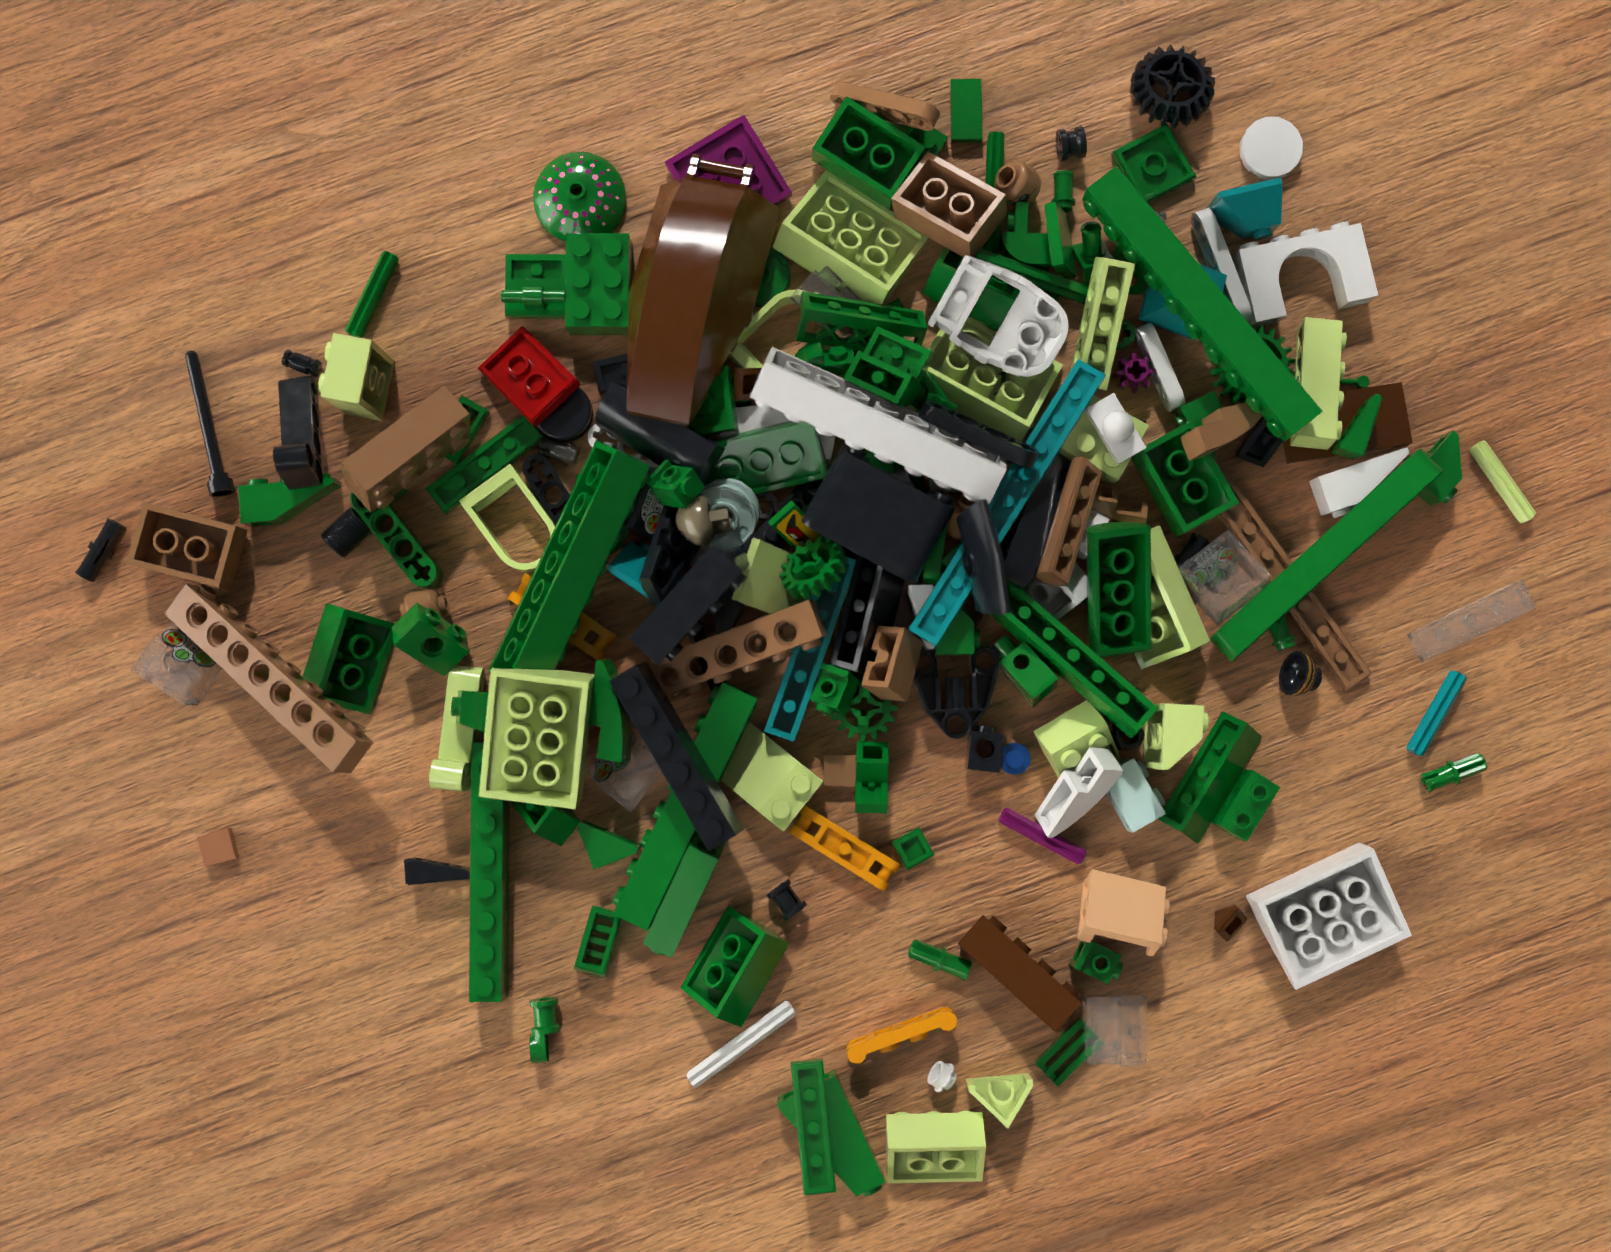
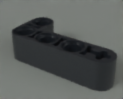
(300, 455)

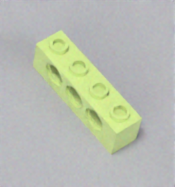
(1103, 314)

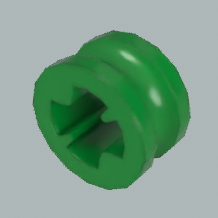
(1129, 329)

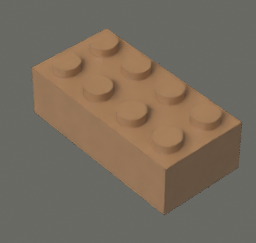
(407, 449)

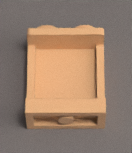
(1123, 910)

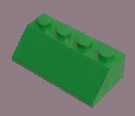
(994, 300)

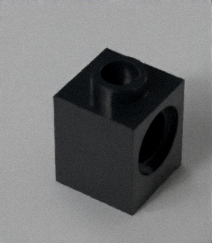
(990, 763)

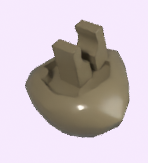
(700, 524)

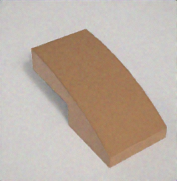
(1119, 507)

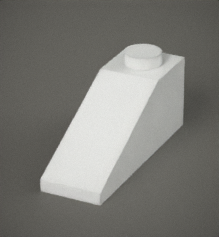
(1350, 485)

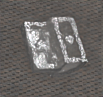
(1116, 1030)

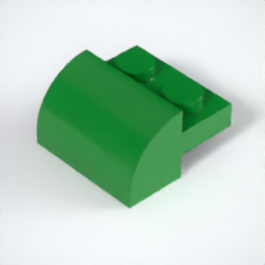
(890, 367)

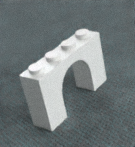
(1339, 250)

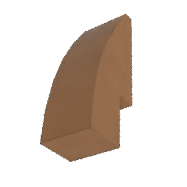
(1218, 430)

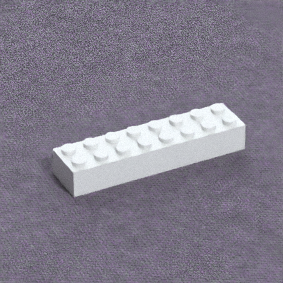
(877, 425)

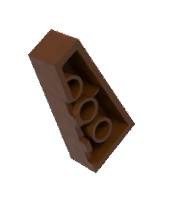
(1020, 974)

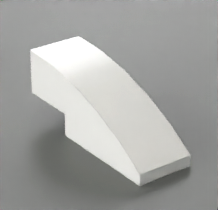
(1078, 791)

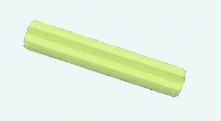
(1502, 481)

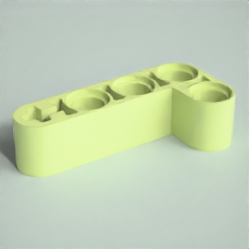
(453, 764)

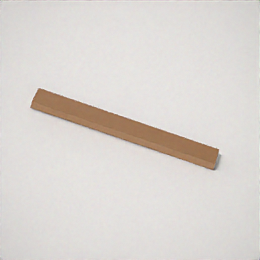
(1309, 614)

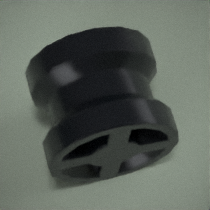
(1071, 143)

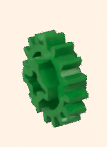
(813, 568)
(863, 721)

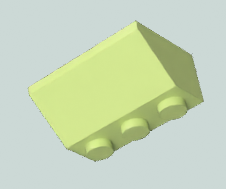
(1172, 734)
(935, 1147)

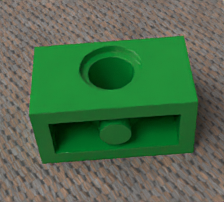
(414, 633)
(1245, 804)

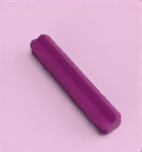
(1035, 832)

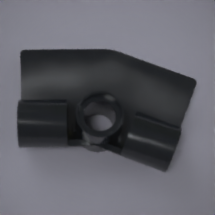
(983, 559)

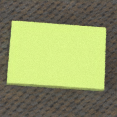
(763, 585)

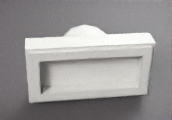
(1115, 428)

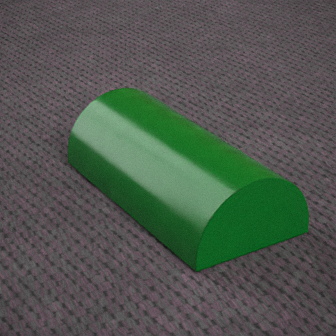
(1119, 588)

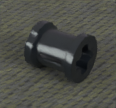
(786, 899)

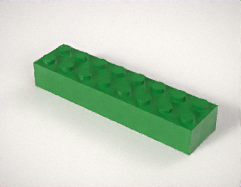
(572, 560)

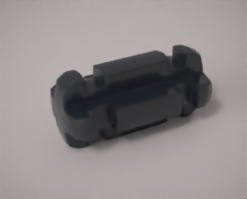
(301, 363)

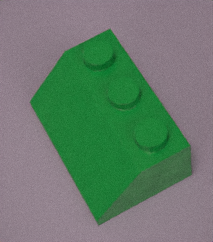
(1182, 488)
(349, 657)
(734, 966)

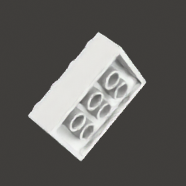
(1329, 914)

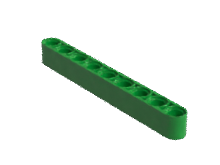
(1326, 554)

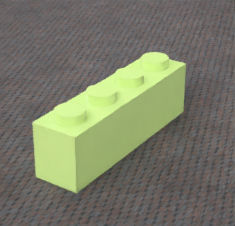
(1319, 373)

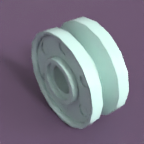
(738, 500)

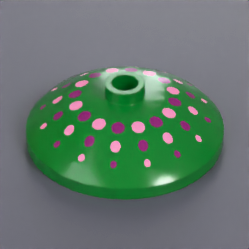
(594, 210)

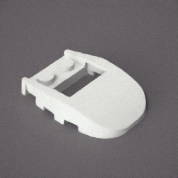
(1028, 333)

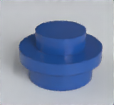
(1014, 758)

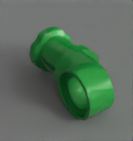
(544, 1024)

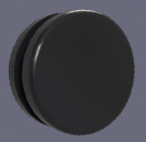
(570, 419)

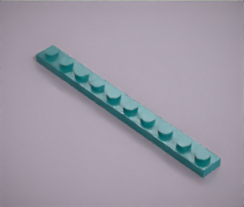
(1011, 496)

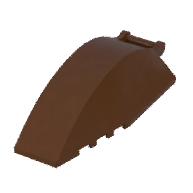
(694, 287)

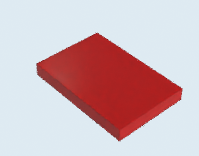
(529, 376)

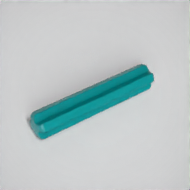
(1436, 713)

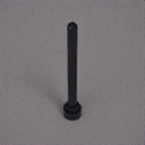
(219, 481)

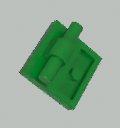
(534, 286)

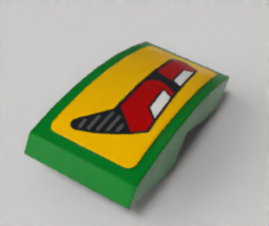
(791, 528)

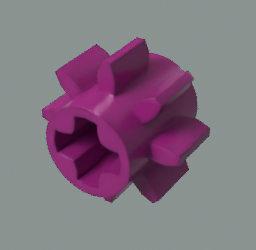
(1139, 366)

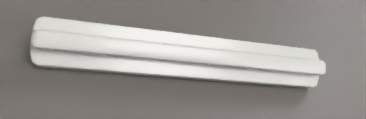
(741, 1044)

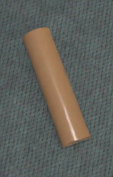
(1069, 522)

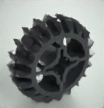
(1153, 86)

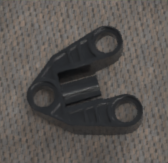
(980, 692)

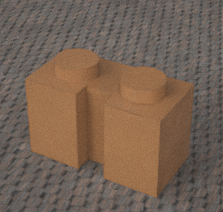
(894, 664)

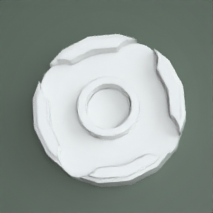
(1271, 148)

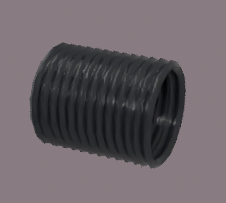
(346, 532)

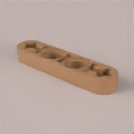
(888, 105)

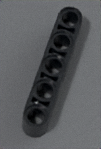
(1029, 532)

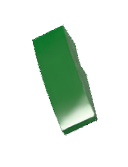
(610, 714)

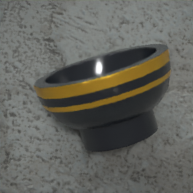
(1299, 674)

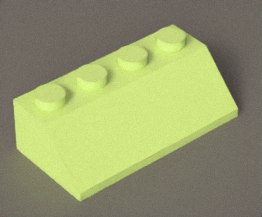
(1174, 618)

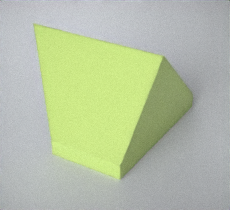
(1001, 1094)

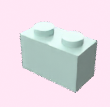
(1134, 798)

